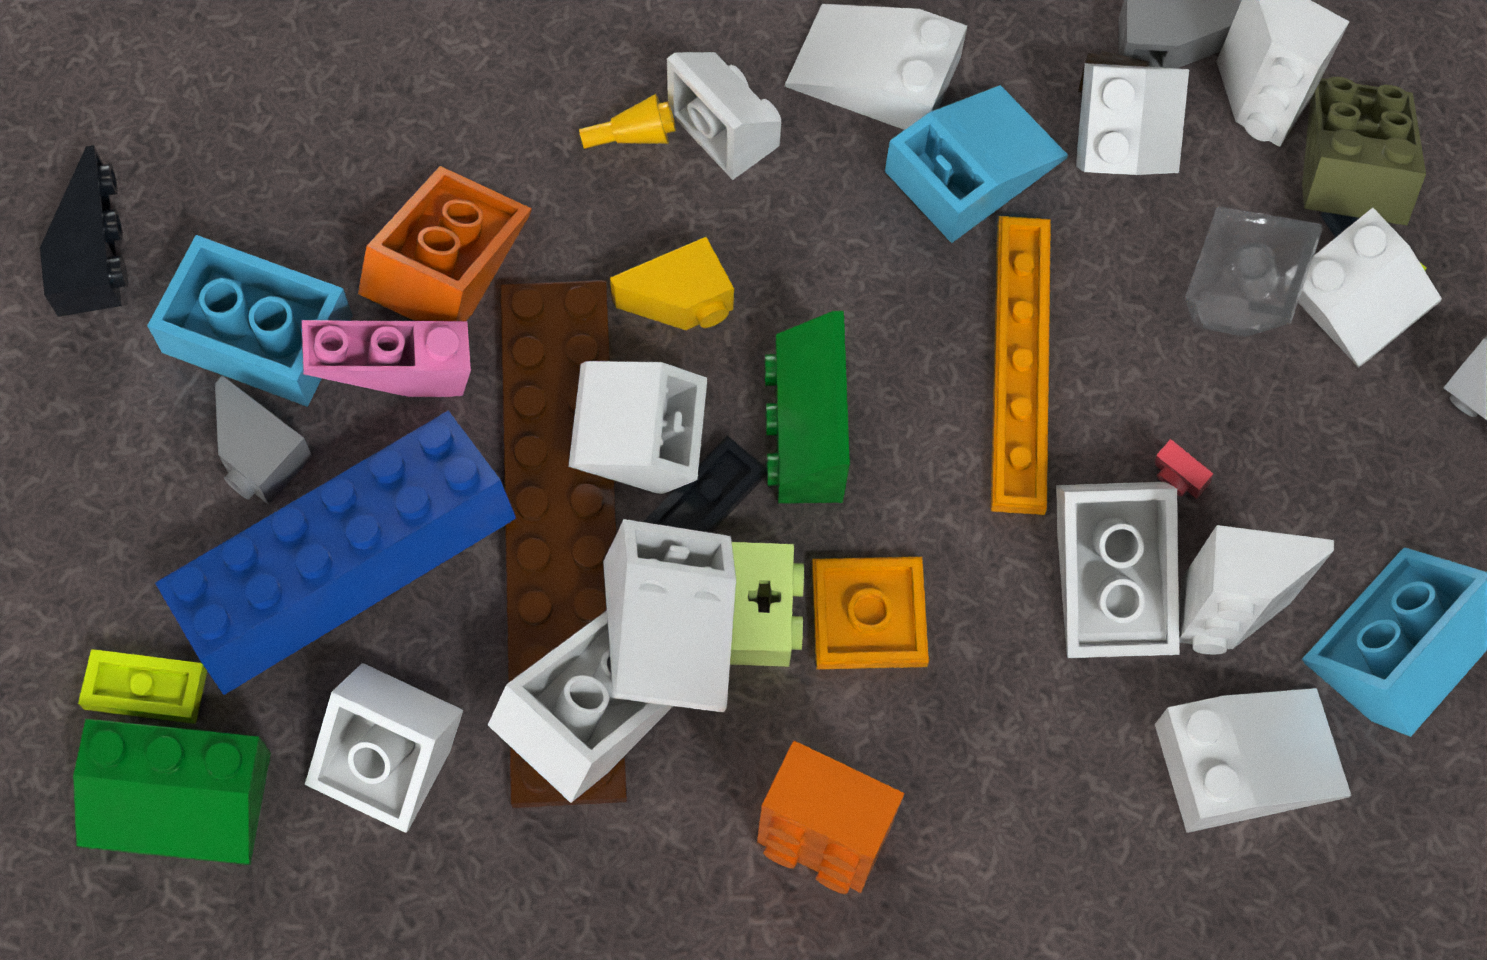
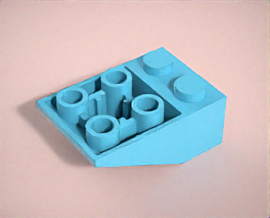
(970, 159)

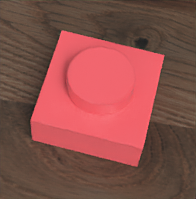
(1182, 470)

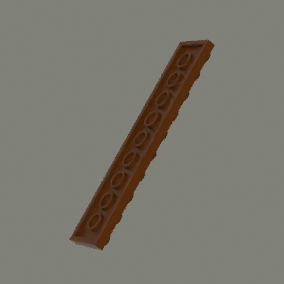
(560, 511)

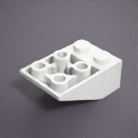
(670, 615)

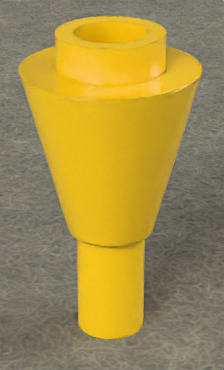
(640, 124)

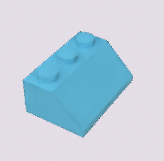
(1406, 639)

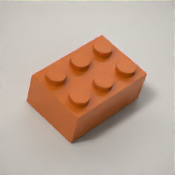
(826, 818)

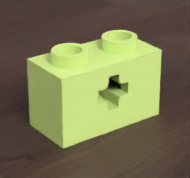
(770, 573)

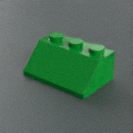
(809, 412)
(169, 791)

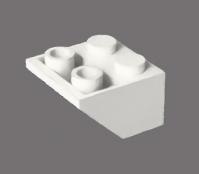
(639, 423)

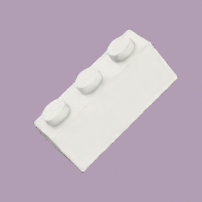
(1276, 62)
(1243, 583)

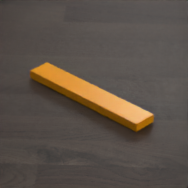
(1021, 366)

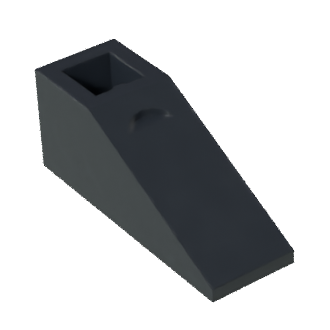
(79, 246)

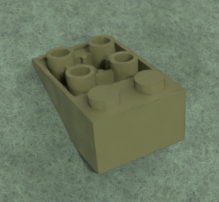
(1362, 151)

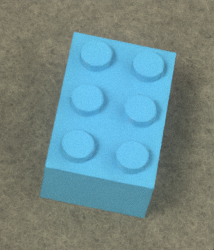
(244, 318)

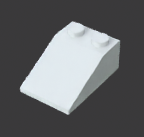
(879, 61)
(1119, 568)
(565, 713)
(1250, 756)

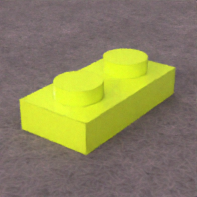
(143, 686)

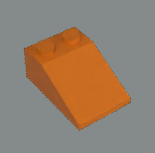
(441, 249)

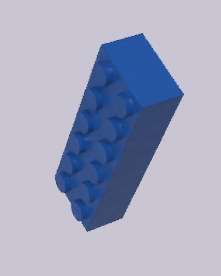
(336, 551)

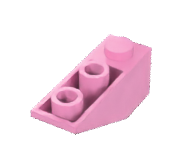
(390, 355)

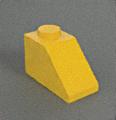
(677, 288)

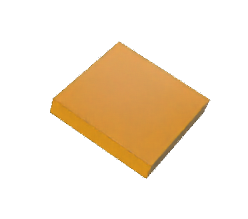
(869, 613)

